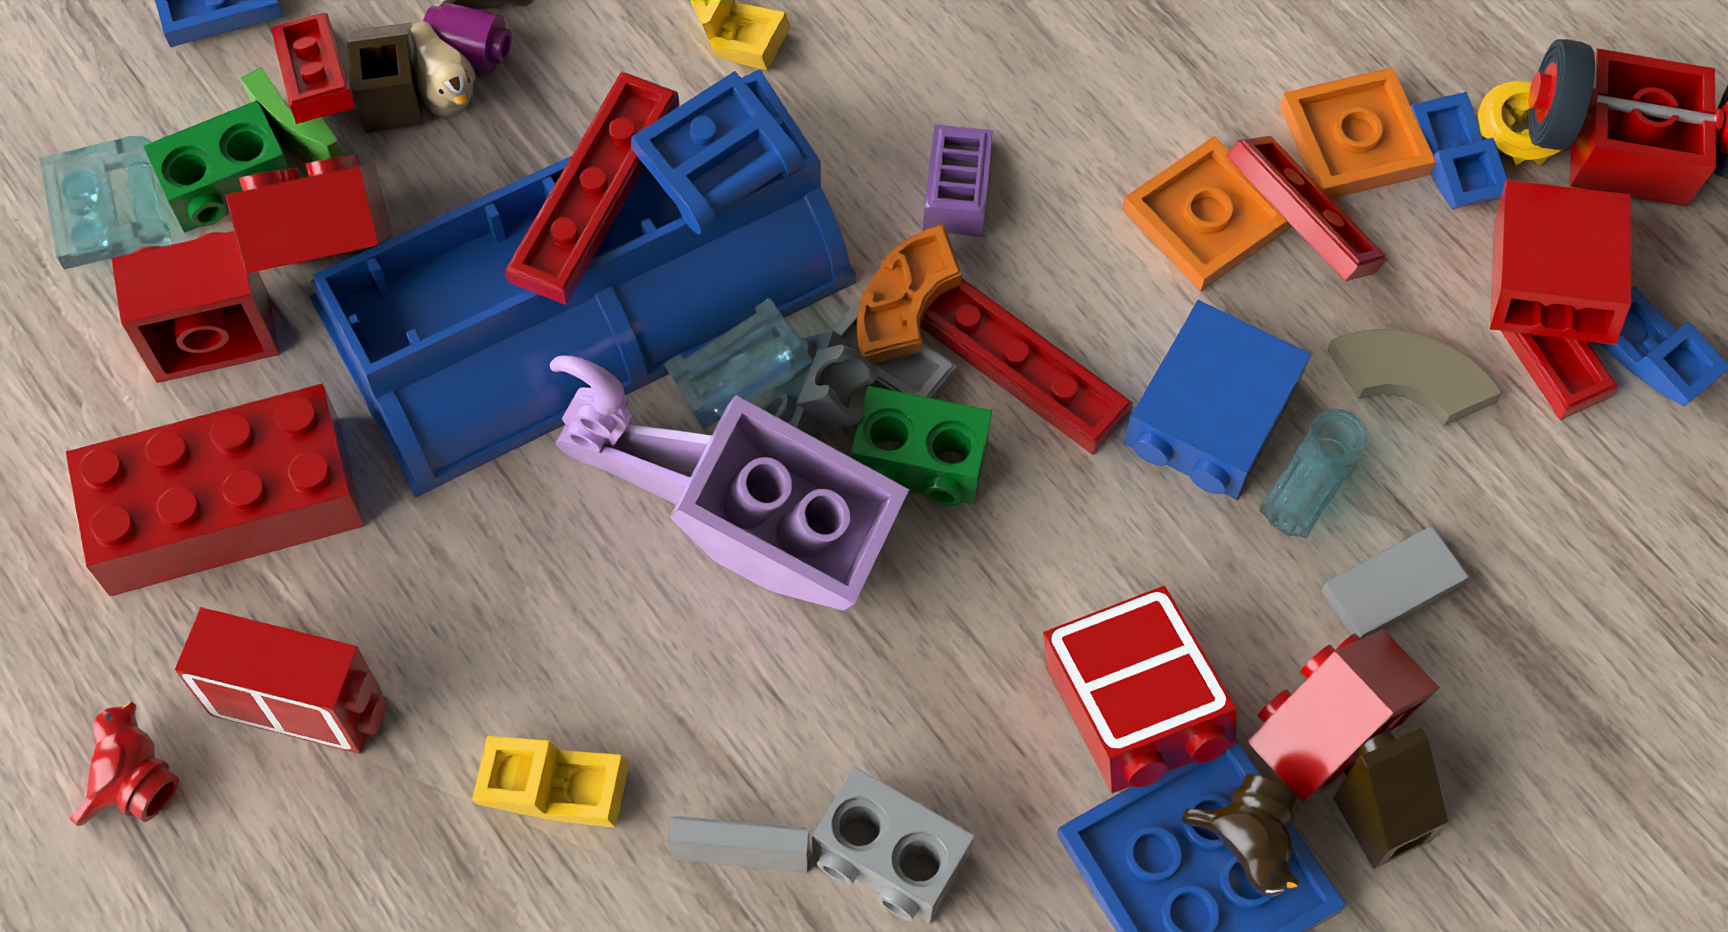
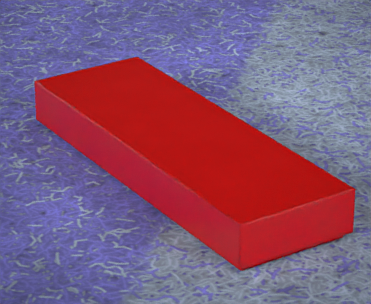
(312, 68)
(1307, 207)

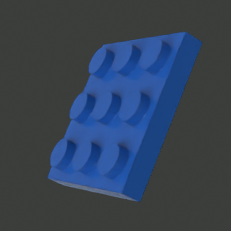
(1182, 878)

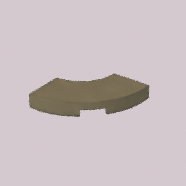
(1414, 369)

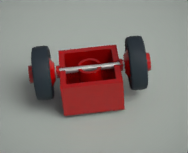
(1630, 121)

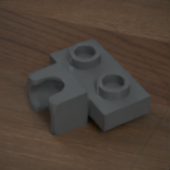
(824, 387)

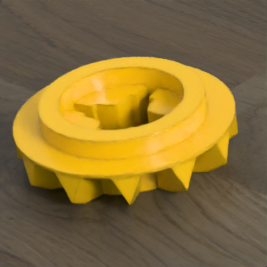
(1497, 115)

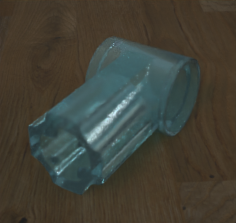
(1314, 474)

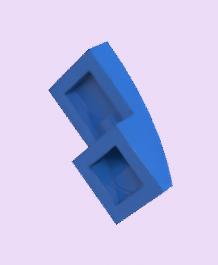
(1465, 165)
(1666, 359)

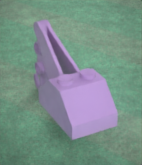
(757, 491)

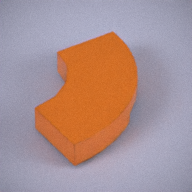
(902, 291)

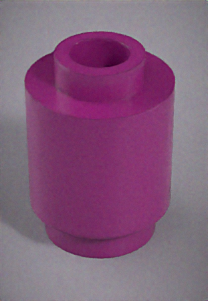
(473, 33)

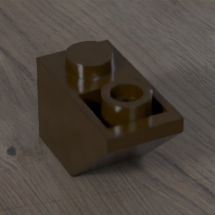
(384, 77)
(1392, 796)

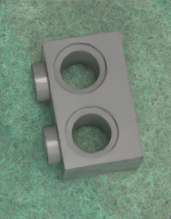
(903, 832)

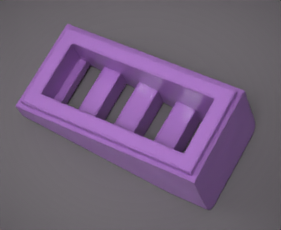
(958, 216)

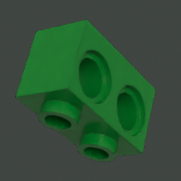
(216, 157)
(925, 430)

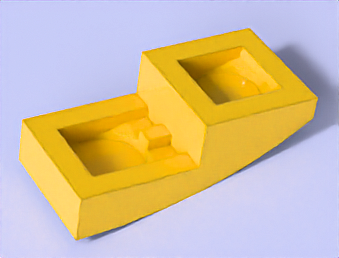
(551, 783)

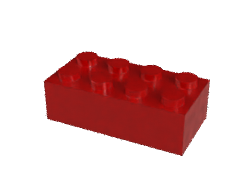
(308, 218)
(213, 490)

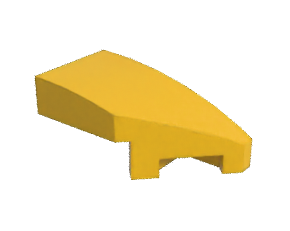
(742, 31)

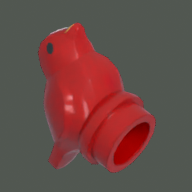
(125, 769)

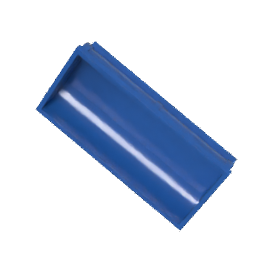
(464, 357)

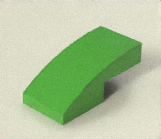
(307, 140)

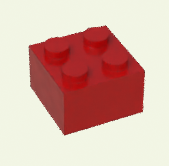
(194, 307)

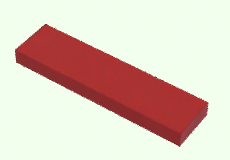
(589, 191)
(1026, 365)

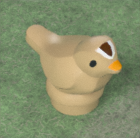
(441, 73)

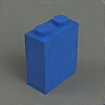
(1216, 400)

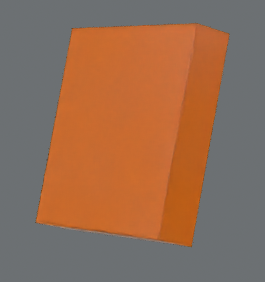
(1357, 133)
(1204, 214)

